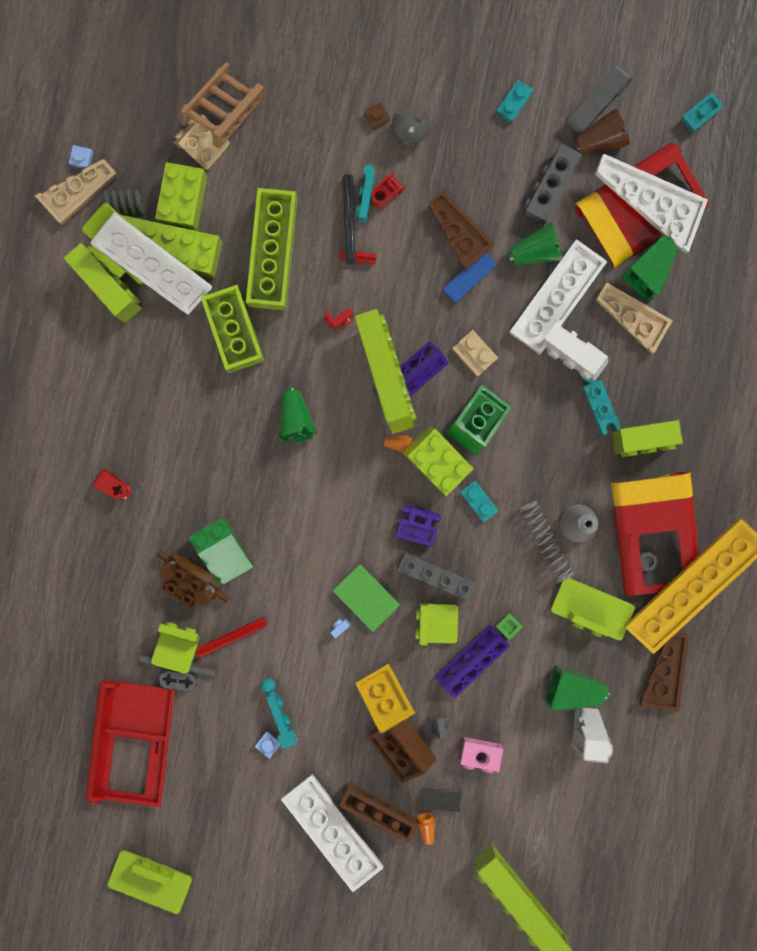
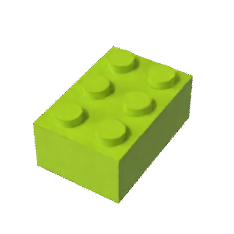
(181, 196)
(647, 438)
(437, 460)

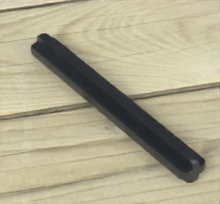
(349, 224)

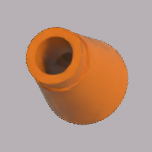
(398, 443)
(426, 827)

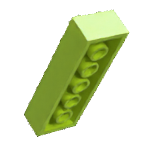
(192, 248)
(272, 249)
(386, 371)
(519, 901)

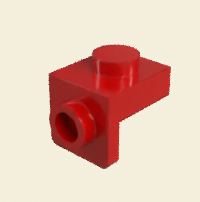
(342, 319)

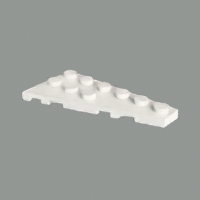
(662, 204)

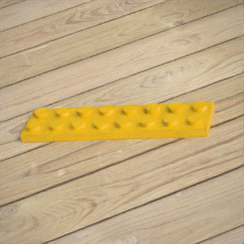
(695, 586)

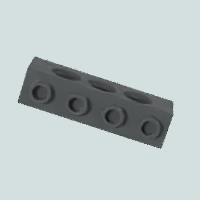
(568, 160)
(436, 576)

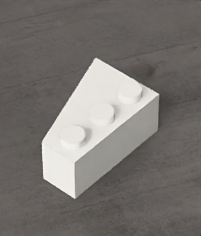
(590, 735)

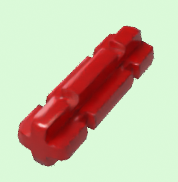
(361, 257)

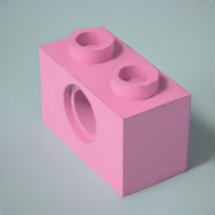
(472, 747)

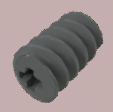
(125, 203)

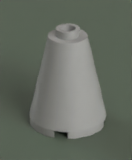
(578, 523)

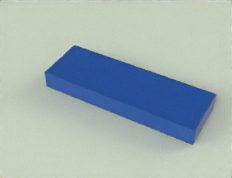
(468, 279)

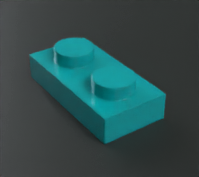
(514, 101)
(702, 112)
(479, 501)

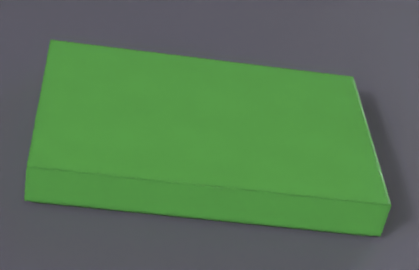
(366, 597)

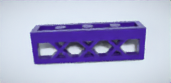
(427, 368)
(470, 659)

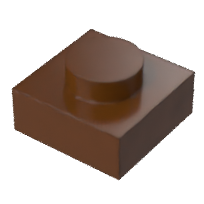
(376, 116)

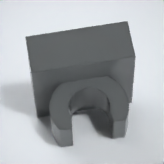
(437, 726)

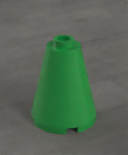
(537, 248)
(295, 418)

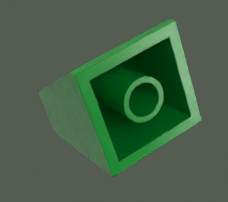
(651, 270)
(574, 690)

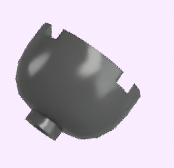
(409, 128)

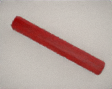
(231, 637)

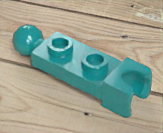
(600, 406)
(287, 735)

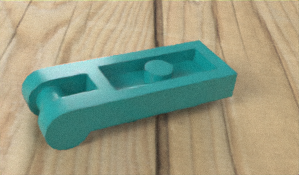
(365, 193)

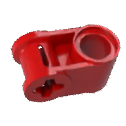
(389, 188)
(109, 484)

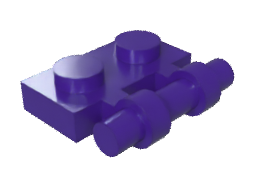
(415, 531)

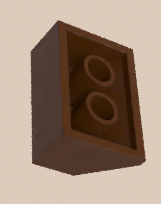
(403, 750)

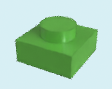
(509, 626)

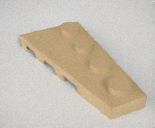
(70, 196)
(637, 318)

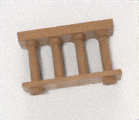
(231, 120)

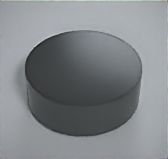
(648, 561)

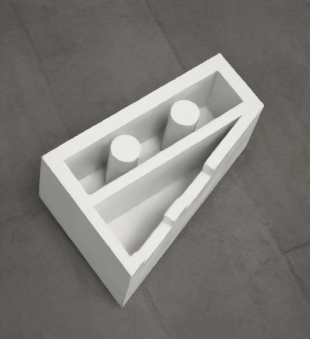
(575, 352)

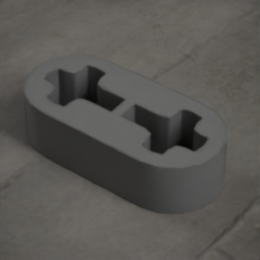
(177, 685)

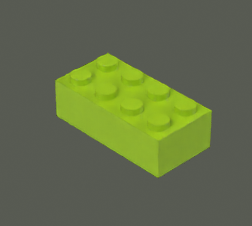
(103, 283)
(232, 329)

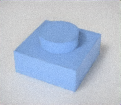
(81, 157)
(339, 627)
(268, 744)

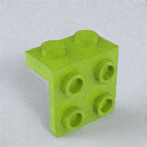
(437, 623)
(175, 648)

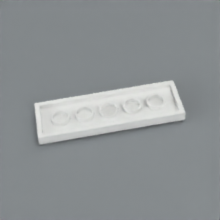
(150, 263)
(558, 295)
(332, 832)

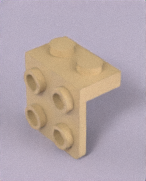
(199, 143)

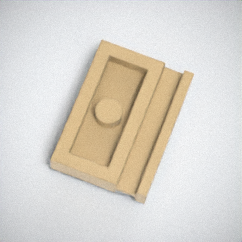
(475, 353)

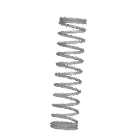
(566, 575)

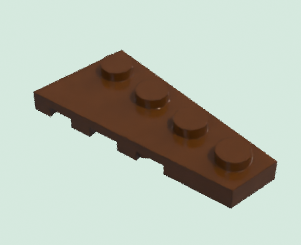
(462, 233)
(667, 675)

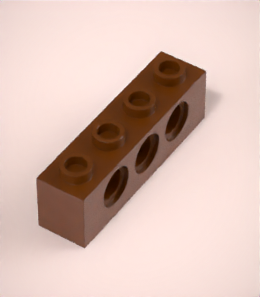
(378, 812)

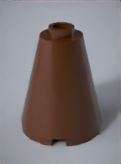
(603, 135)

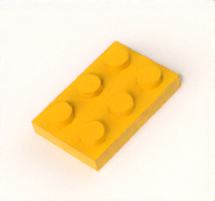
(385, 698)

